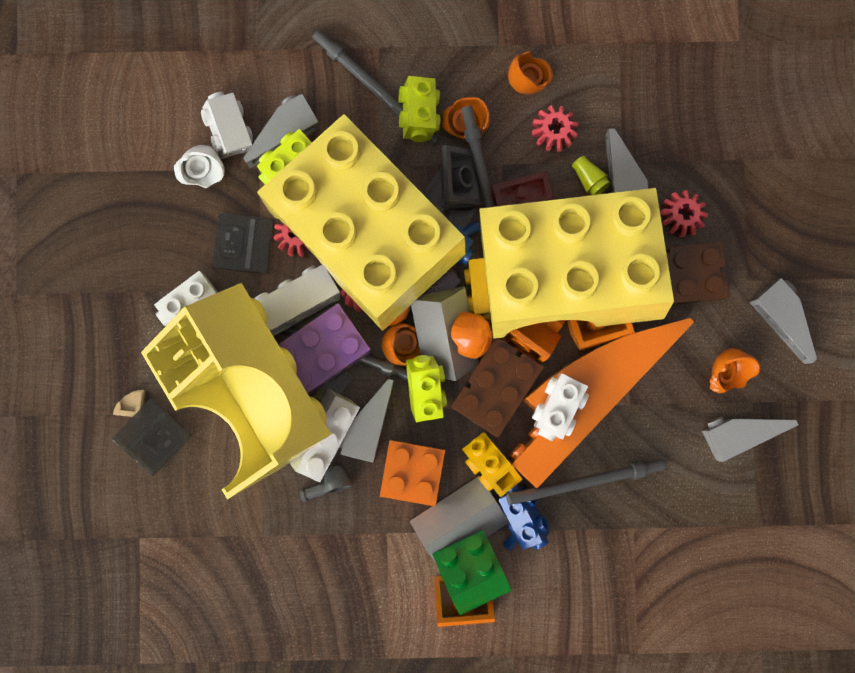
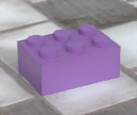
(325, 348)

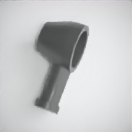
(334, 481)

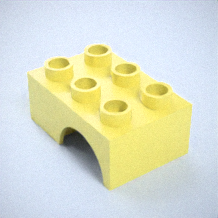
(364, 221)
(576, 261)
(228, 362)

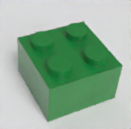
(471, 572)

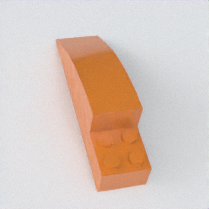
(610, 375)

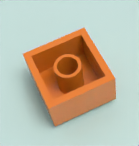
(412, 472)

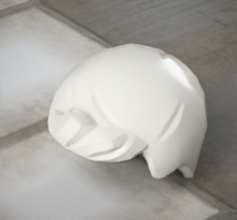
(200, 167)

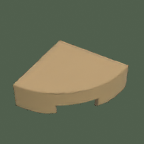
(130, 403)

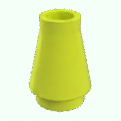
(591, 177)

